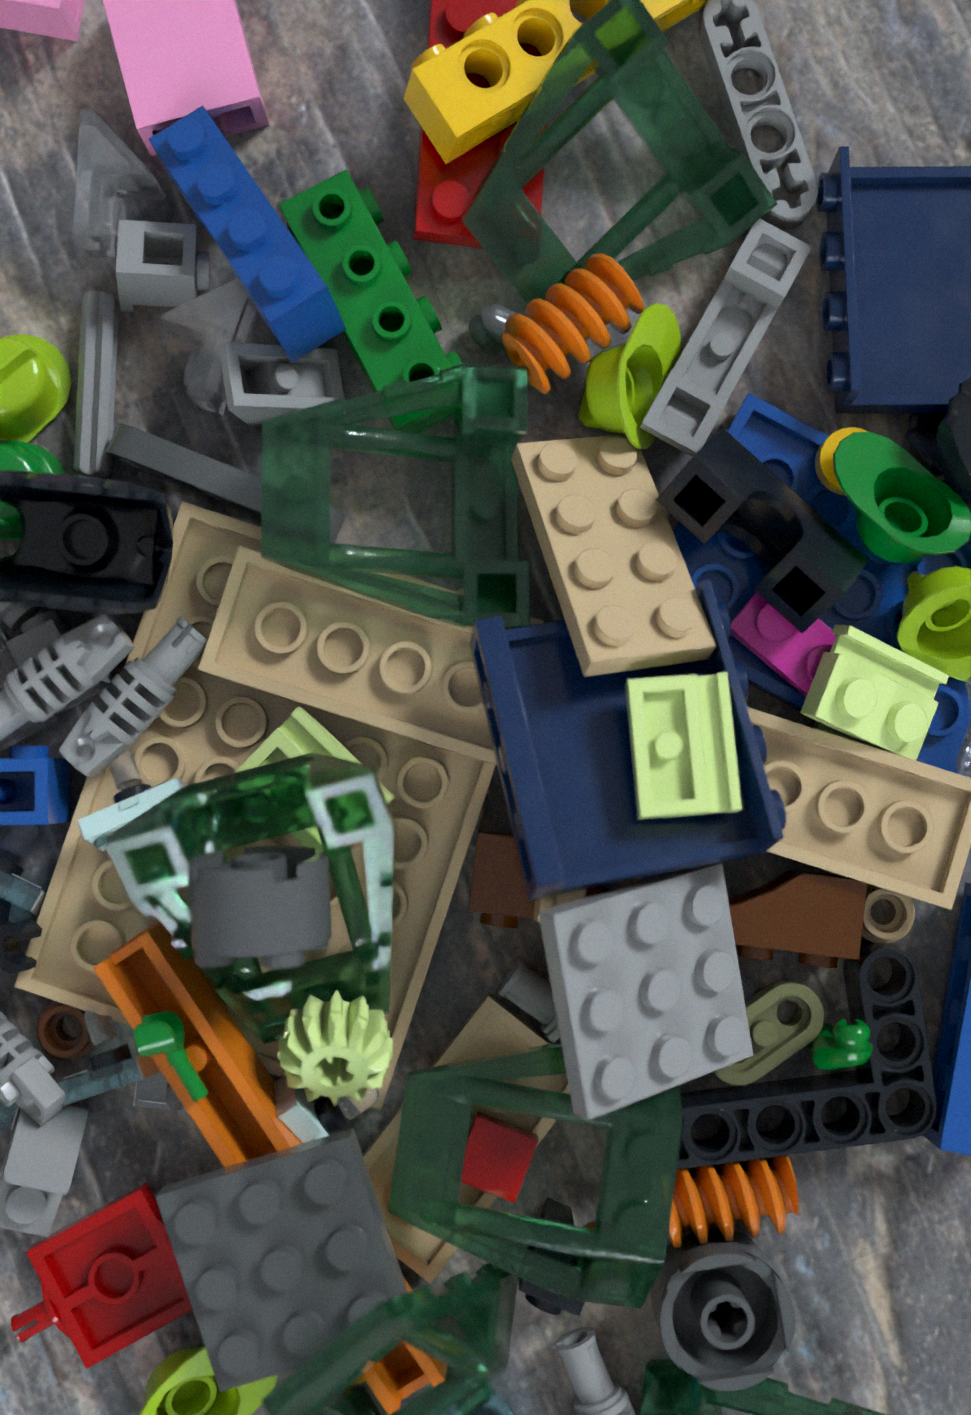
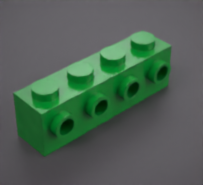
(366, 278)

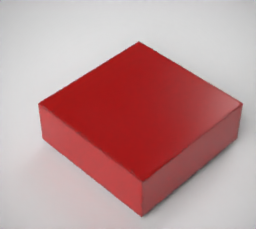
(497, 1156)

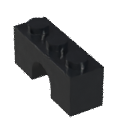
(800, 553)

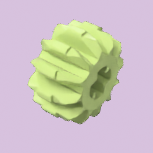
(335, 1048)

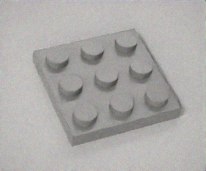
(645, 987)

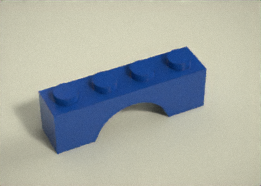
(248, 234)

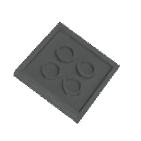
(280, 1255)

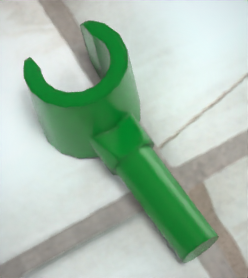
(165, 1034)

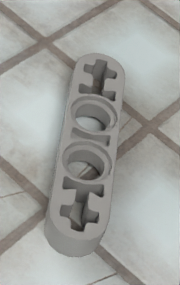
(764, 108)

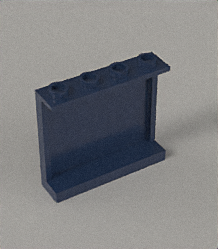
(896, 285)
(571, 769)

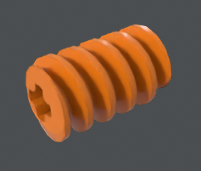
(569, 318)
(733, 1196)

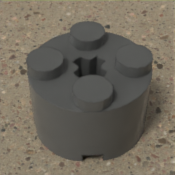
(259, 905)
(730, 1346)

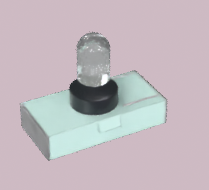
(128, 802)
(318, 1117)

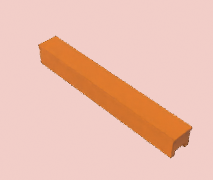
(240, 1105)

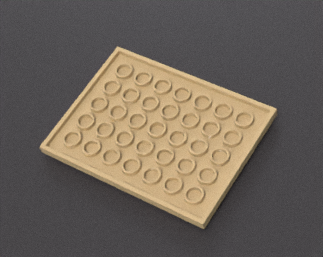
(211, 734)

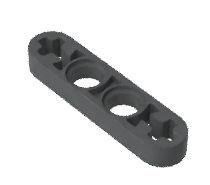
(195, 472)

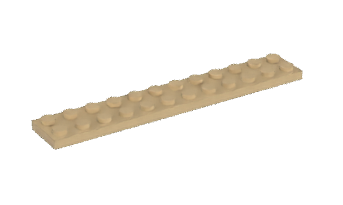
(416, 677)

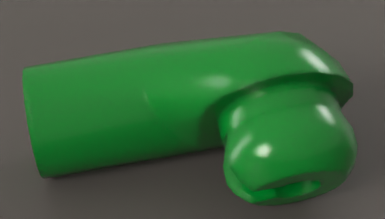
(841, 1045)

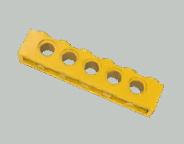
(463, 115)

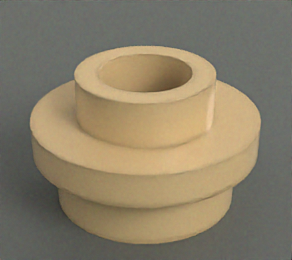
(898, 922)

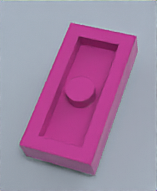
(780, 644)

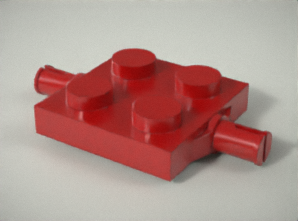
(107, 1278)

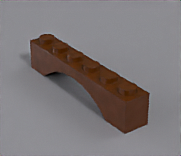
(792, 912)

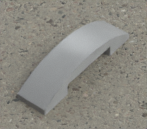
(726, 338)

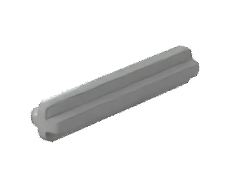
(96, 384)

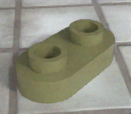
(771, 1038)

